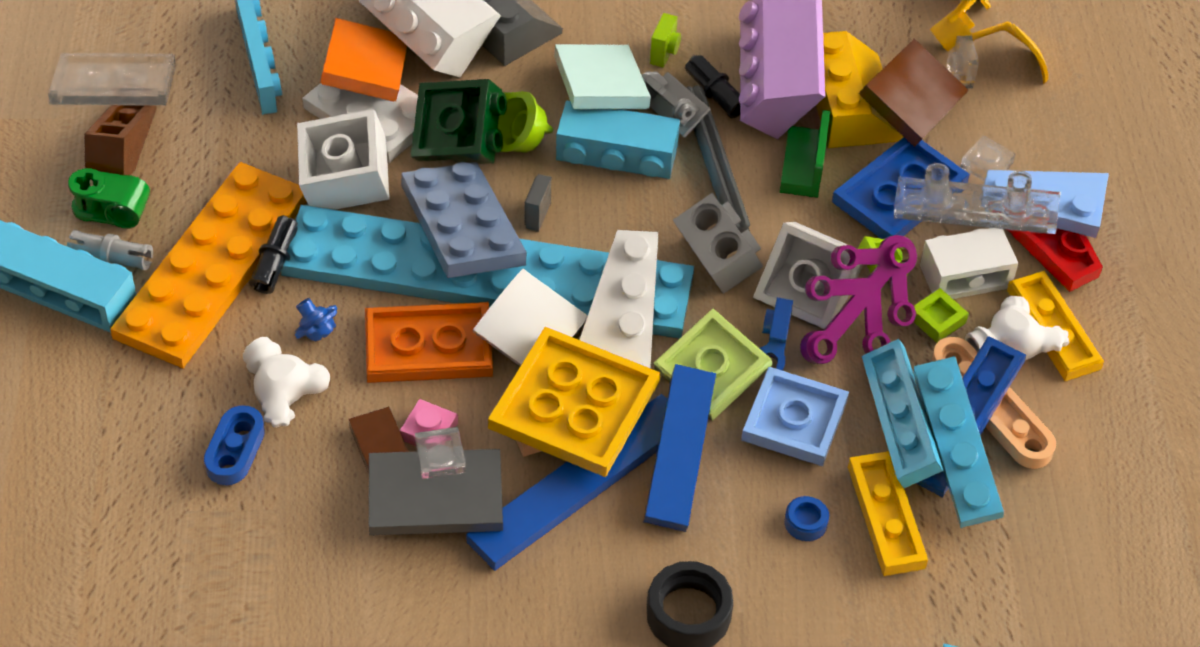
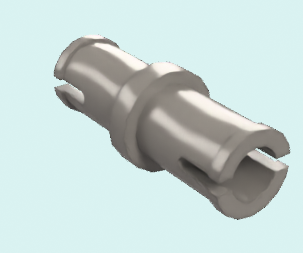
(113, 249)

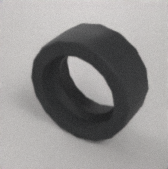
(687, 576)

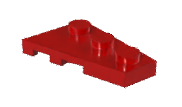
(1064, 255)

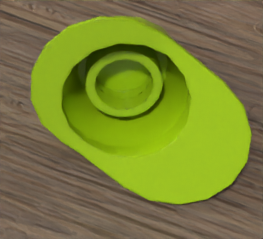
(523, 123)

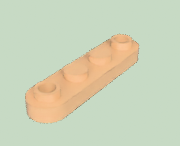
(1013, 421)

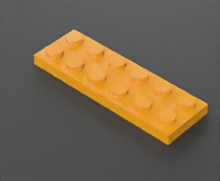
(207, 266)

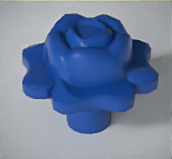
(315, 321)

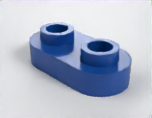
(234, 449)

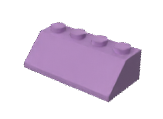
(780, 62)

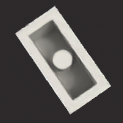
(969, 262)

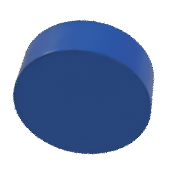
(806, 518)

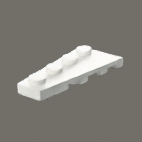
(625, 298)

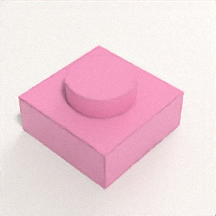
(427, 418)

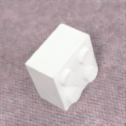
(343, 160)

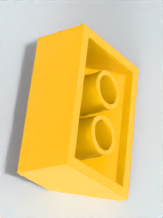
(847, 71)

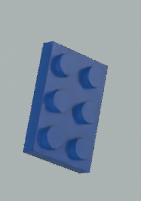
(872, 191)

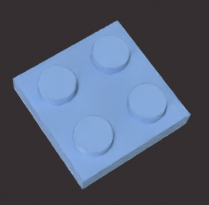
(795, 416)

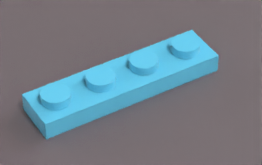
(260, 57)
(902, 414)
(958, 442)

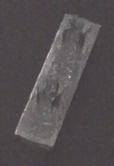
(977, 204)

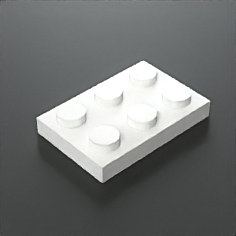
(395, 117)

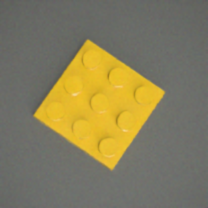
(574, 401)

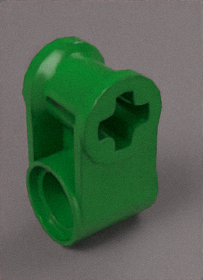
(111, 200)

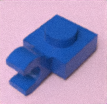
(777, 325)

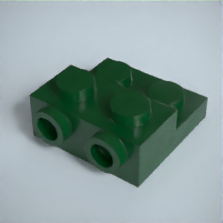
(458, 121)

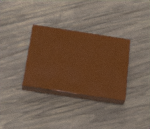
(913, 92)

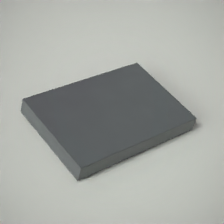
(443, 504)

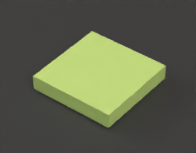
(720, 349)

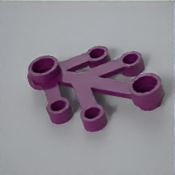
(865, 296)

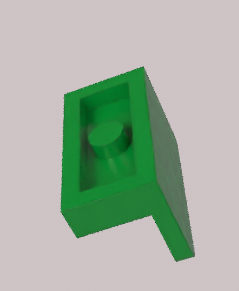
(805, 159)

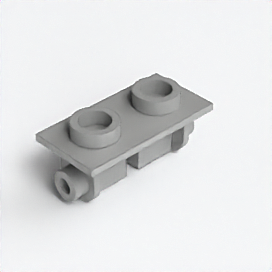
(674, 100)

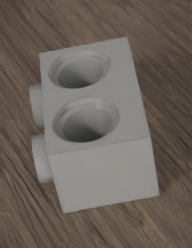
(717, 243)

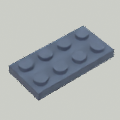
(463, 219)

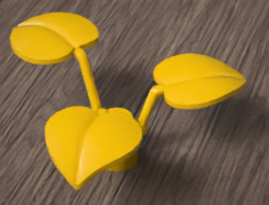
(959, 24)

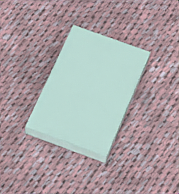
(601, 77)

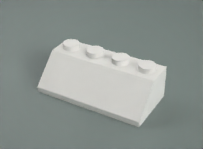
(438, 31)

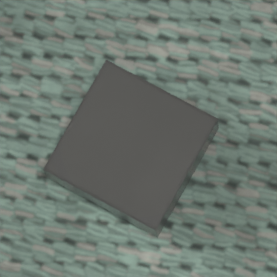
(538, 202)

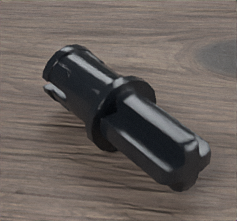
(715, 85)
(273, 255)

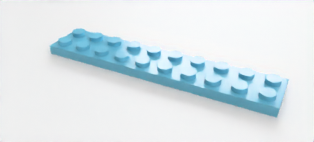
(400, 260)

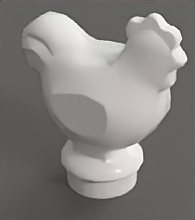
(1019, 330)
(281, 379)

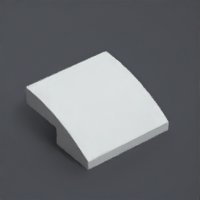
(521, 315)

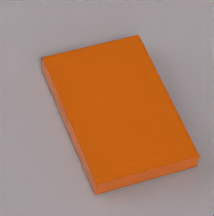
(364, 60)
(426, 343)

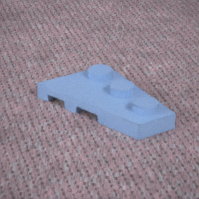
(1080, 196)

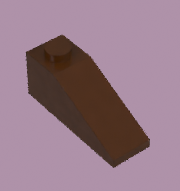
(118, 138)

